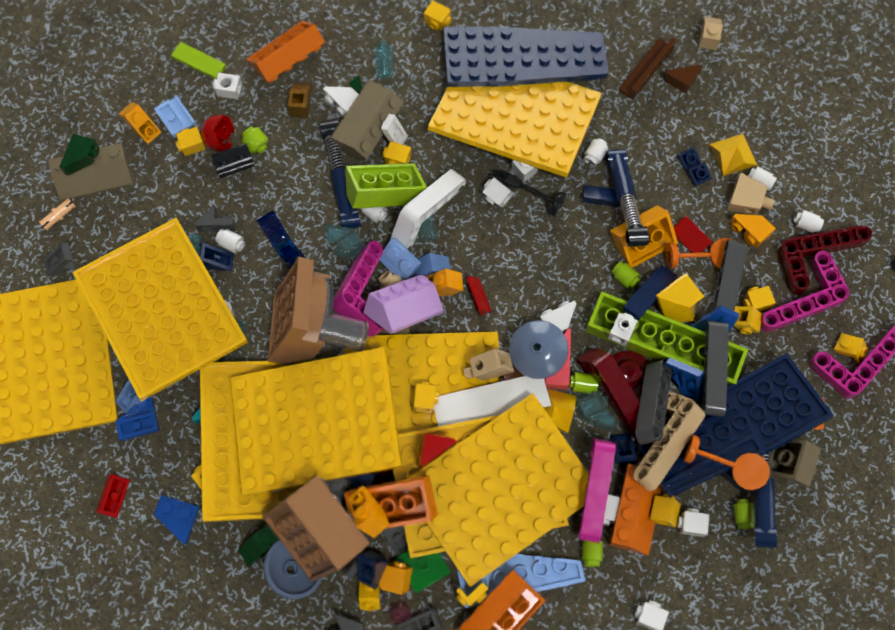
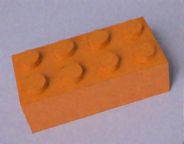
(403, 500)

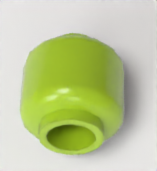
(255, 140)

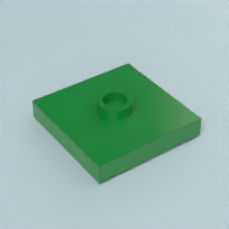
(425, 570)

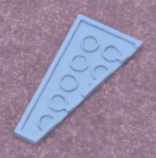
(537, 571)

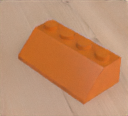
(286, 50)
(633, 525)
(506, 606)

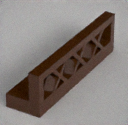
(647, 68)

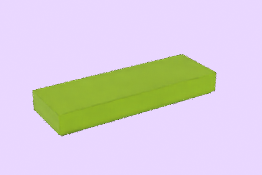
(198, 60)

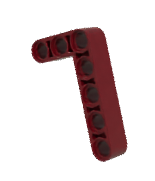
(814, 242)
(604, 367)

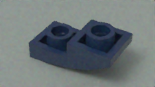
(694, 167)

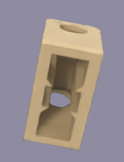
(749, 196)
(489, 365)

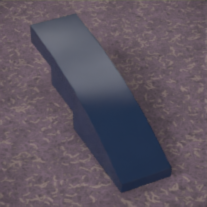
(646, 294)

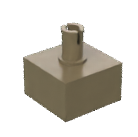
(795, 462)

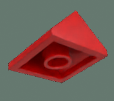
(431, 447)

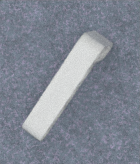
(425, 205)

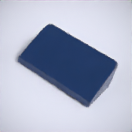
(600, 196)

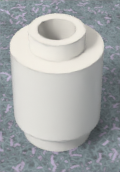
(595, 152)
(763, 177)
(376, 213)
(808, 221)
(230, 240)

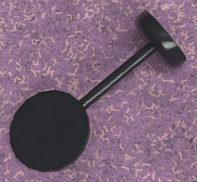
(513, 181)

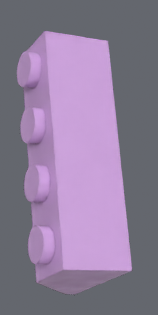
(404, 304)

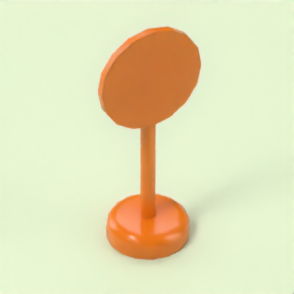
(716, 254)
(748, 471)

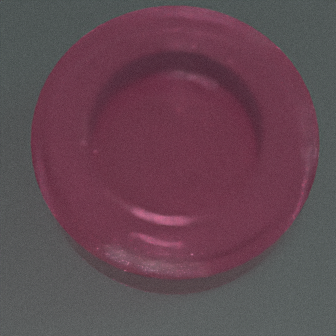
(400, 614)

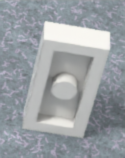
(393, 130)

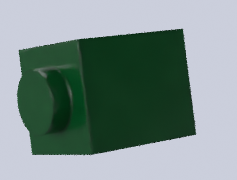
(79, 154)
(258, 546)

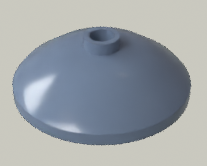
(545, 361)
(280, 581)

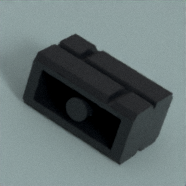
(232, 160)

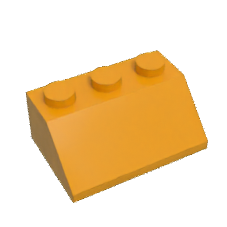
(660, 233)

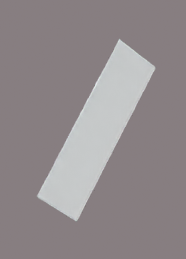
(488, 400)

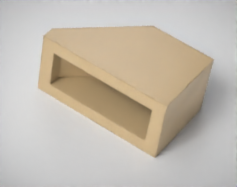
(710, 33)

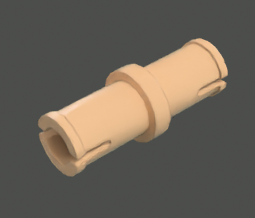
(57, 214)

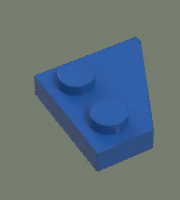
(719, 314)
(688, 379)
(138, 421)
(177, 516)

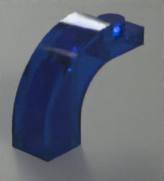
(279, 239)

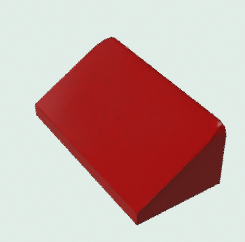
(691, 236)
(478, 295)
(112, 496)

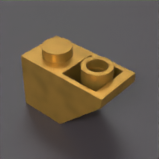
(299, 100)

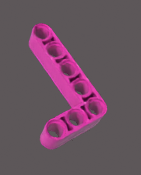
(348, 299)
(811, 303)
(854, 379)
(597, 489)

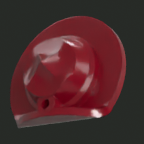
(633, 369)

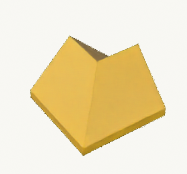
(733, 155)
(679, 299)
(561, 409)

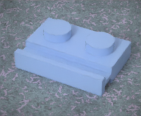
(174, 116)
(399, 259)

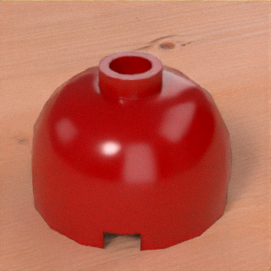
(215, 130)

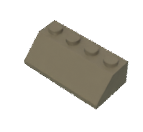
(362, 123)
(107, 172)

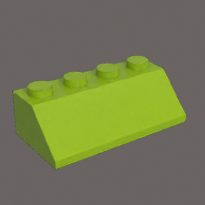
(383, 185)

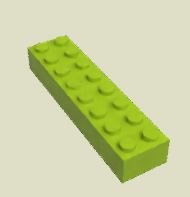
(661, 337)

